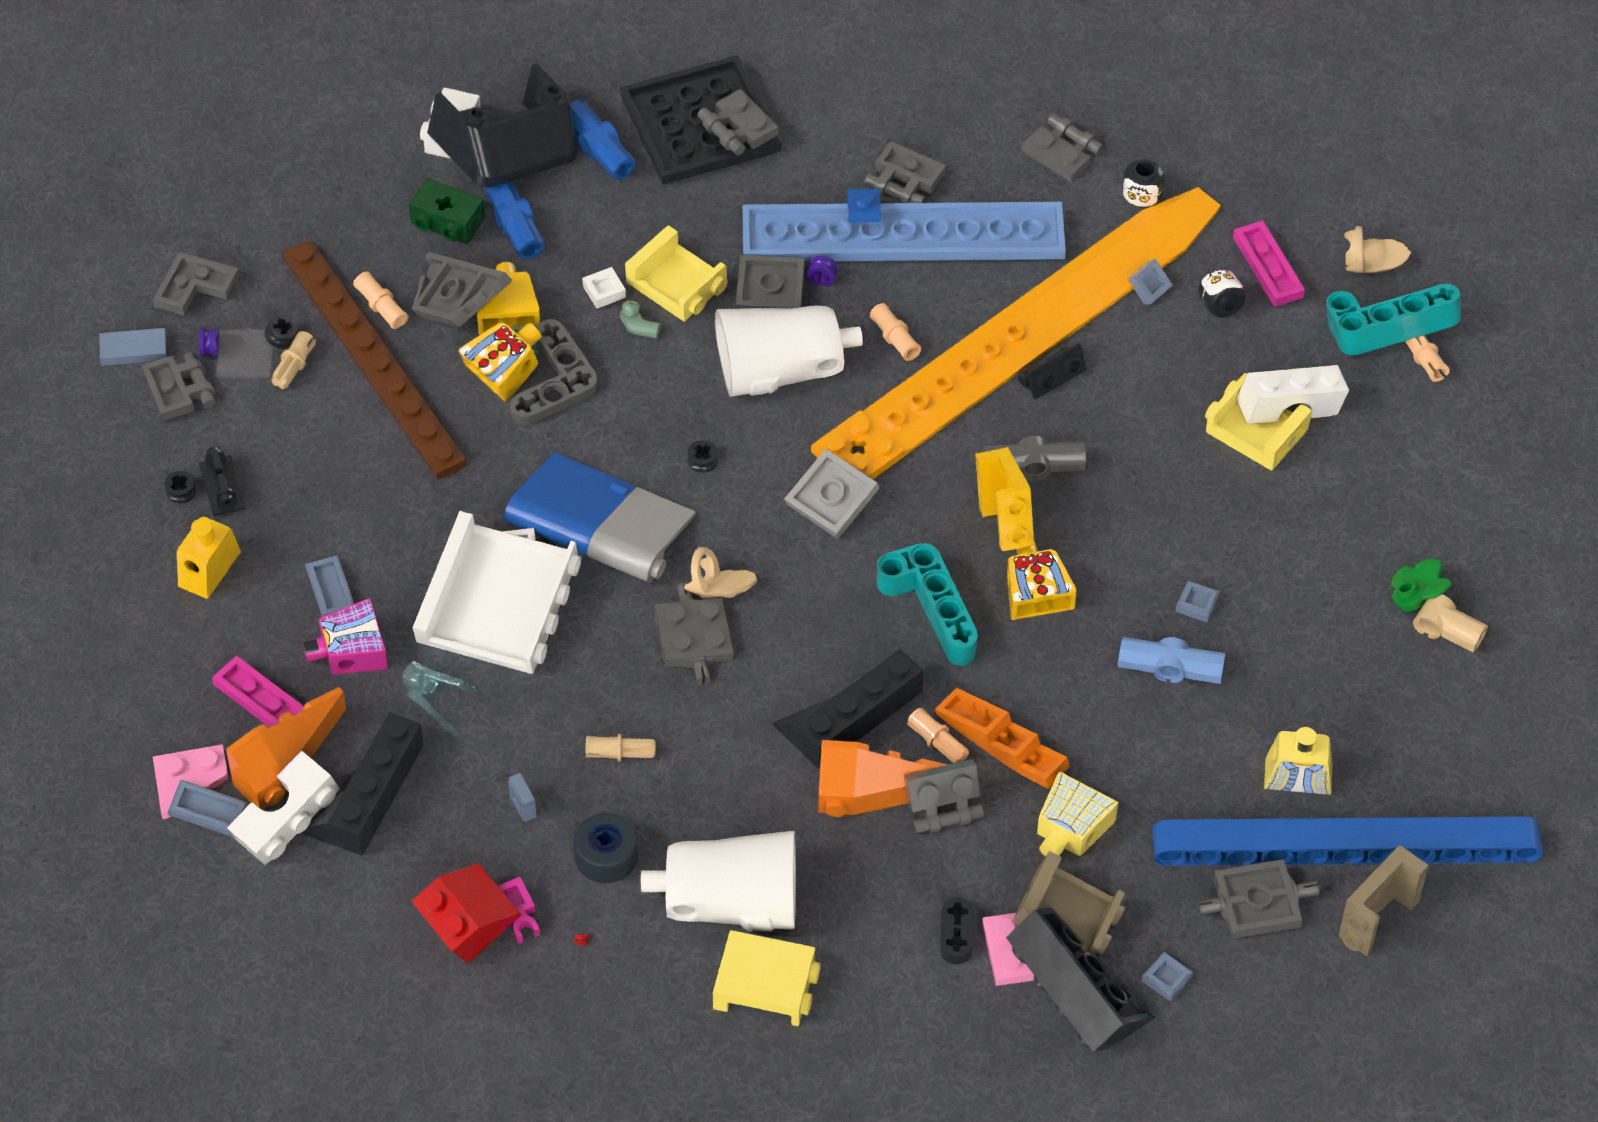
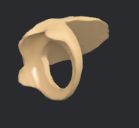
(1373, 254)
(716, 582)

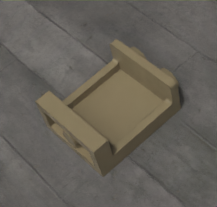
(1398, 877)
(1075, 901)

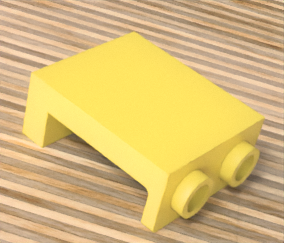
(674, 275)
(1262, 442)
(766, 975)

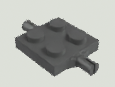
(693, 633)
(1257, 898)

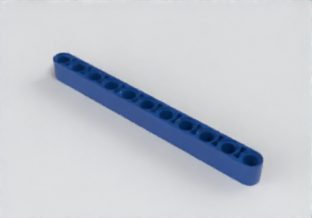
(1345, 839)

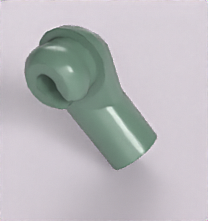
(634, 322)

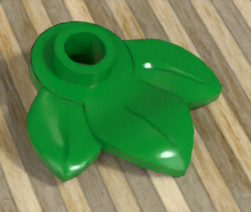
(1417, 584)

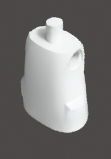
(780, 346)
(730, 881)

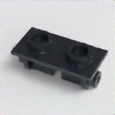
(1055, 371)
(221, 482)

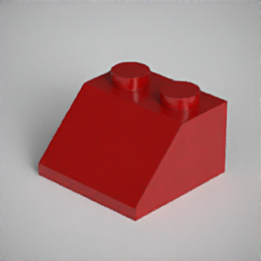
(466, 910)

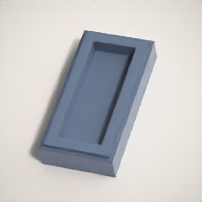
(132, 346)
(329, 585)
(205, 807)

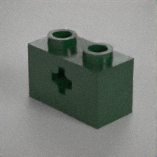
(446, 211)

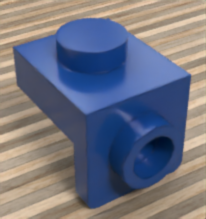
(864, 205)

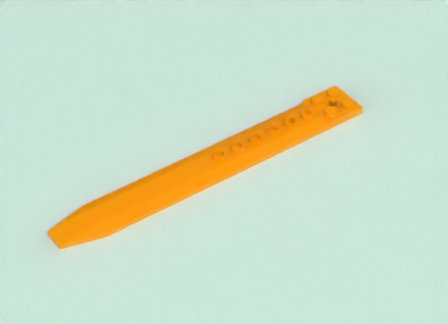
(1017, 335)

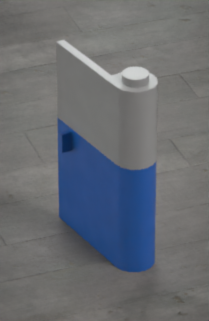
(600, 514)

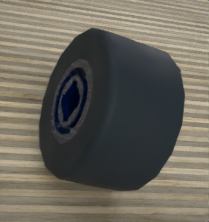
(615, 857)

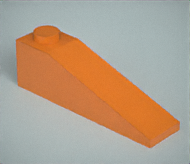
(265, 751)
(863, 780)

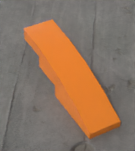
(999, 736)

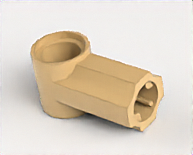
(1440, 618)

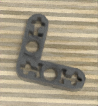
(566, 377)

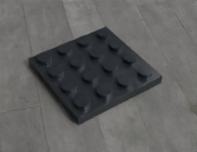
(669, 123)

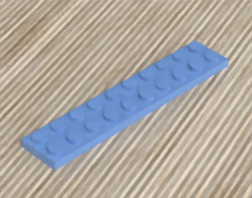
(907, 231)

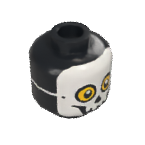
(1143, 183)
(1221, 291)

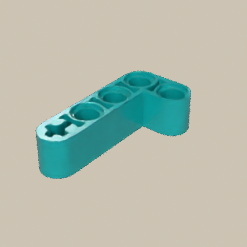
(1393, 320)
(911, 575)

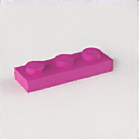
(1268, 263)
(254, 692)

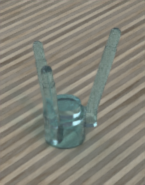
(422, 681)

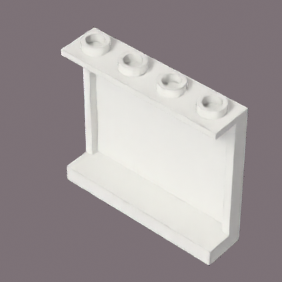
(496, 596)

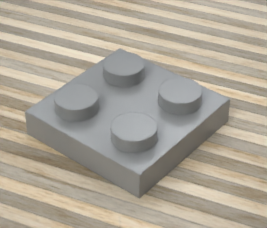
(832, 493)

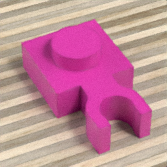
(519, 896)

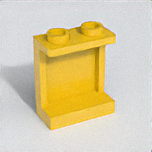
(1005, 494)

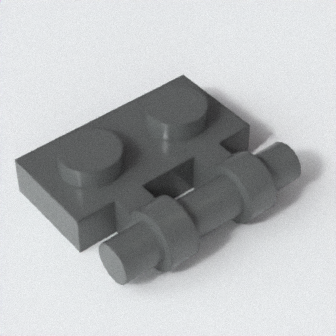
(745, 119)
(1058, 154)
(908, 167)
(168, 388)
(940, 787)

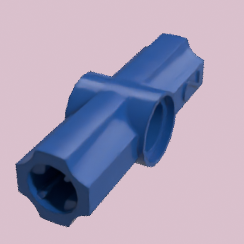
(601, 142)
(516, 220)

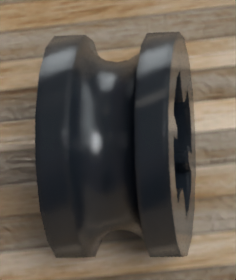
(274, 337)
(702, 447)
(181, 478)

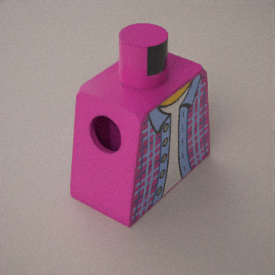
(349, 640)

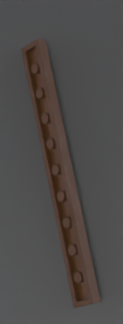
(374, 360)

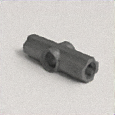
(1040, 458)

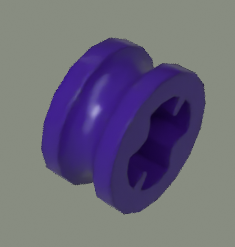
(822, 271)
(209, 341)

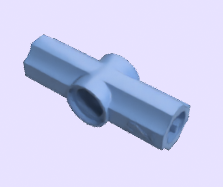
(1171, 660)

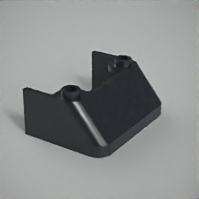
(511, 146)

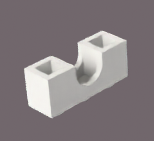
(1271, 392)
(269, 832)

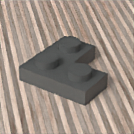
(193, 275)

